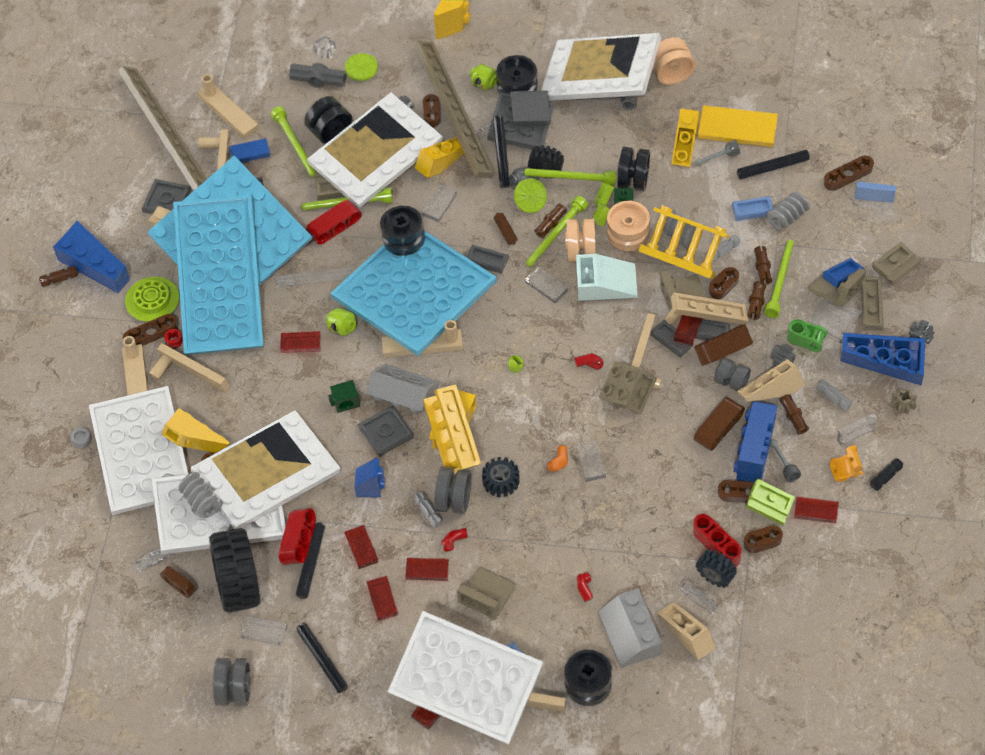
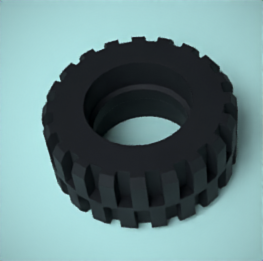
(234, 570)

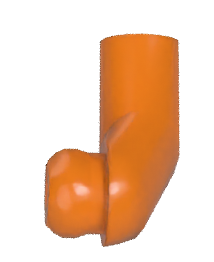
(560, 461)

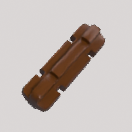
(505, 228)
(58, 276)

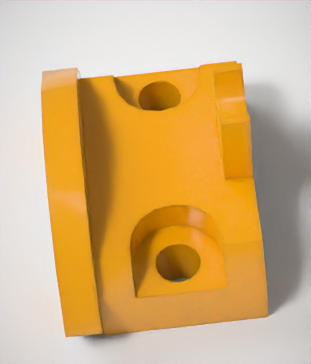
(847, 465)

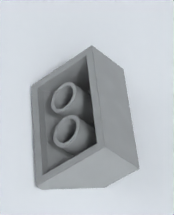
(401, 387)
(630, 629)

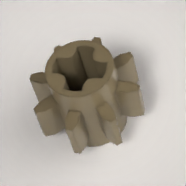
(904, 401)

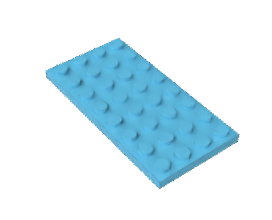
(218, 275)

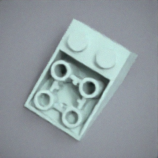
(605, 278)

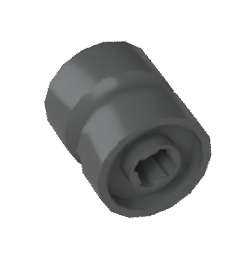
(731, 374)

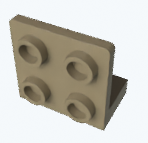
(687, 285)
(844, 293)
(628, 387)
(485, 593)

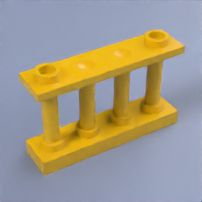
(687, 261)
(451, 429)

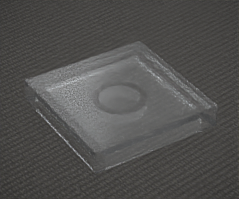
(835, 319)

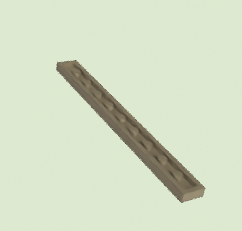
(454, 109)
(163, 126)

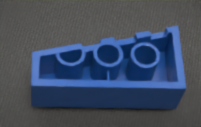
(91, 258)

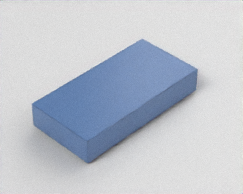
(875, 192)
(752, 208)

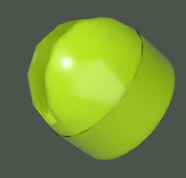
(513, 365)

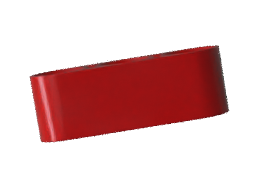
(333, 222)
(715, 531)
(297, 536)

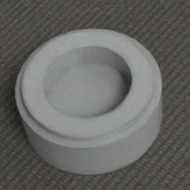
(80, 438)

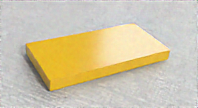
(738, 125)

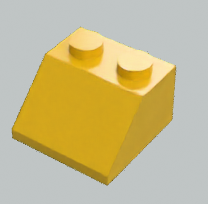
(451, 17)

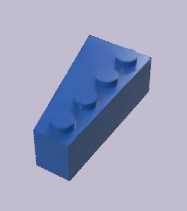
(886, 355)
(756, 442)

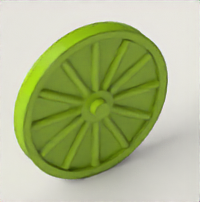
(361, 66)
(530, 195)

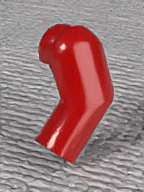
(590, 360)
(451, 537)
(582, 580)

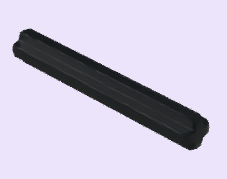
(501, 151)
(773, 164)
(310, 562)
(322, 658)

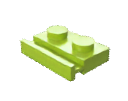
(769, 501)

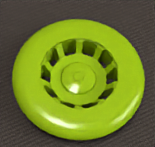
(150, 294)

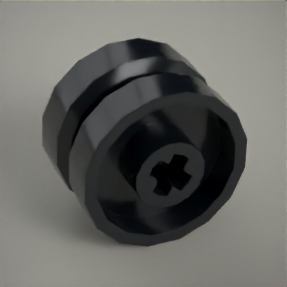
(516, 74)
(327, 118)
(631, 168)
(402, 230)
(588, 677)

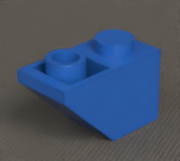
(369, 479)

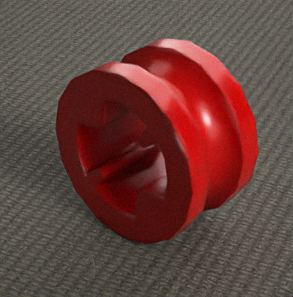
(173, 333)

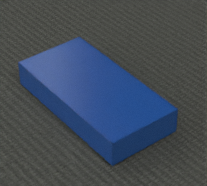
(250, 150)
(841, 272)

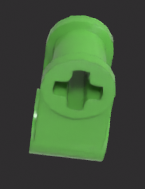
(807, 335)

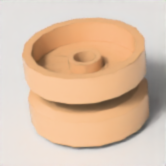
(673, 61)
(628, 225)
(580, 240)

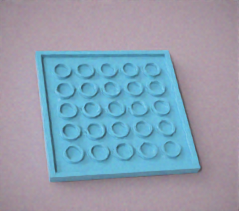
(276, 230)
(415, 292)

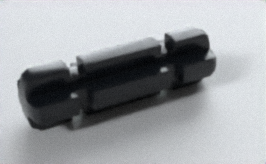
(886, 474)

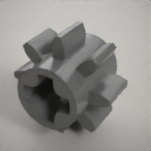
(922, 330)
(781, 354)

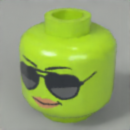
(483, 77)
(341, 322)

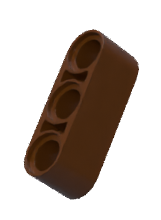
(723, 345)
(719, 424)

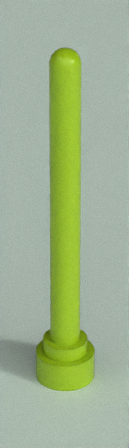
(279, 116)
(609, 176)
(383, 196)
(578, 205)
(773, 308)

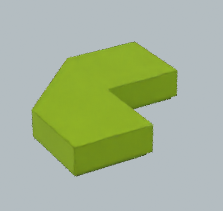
(601, 201)

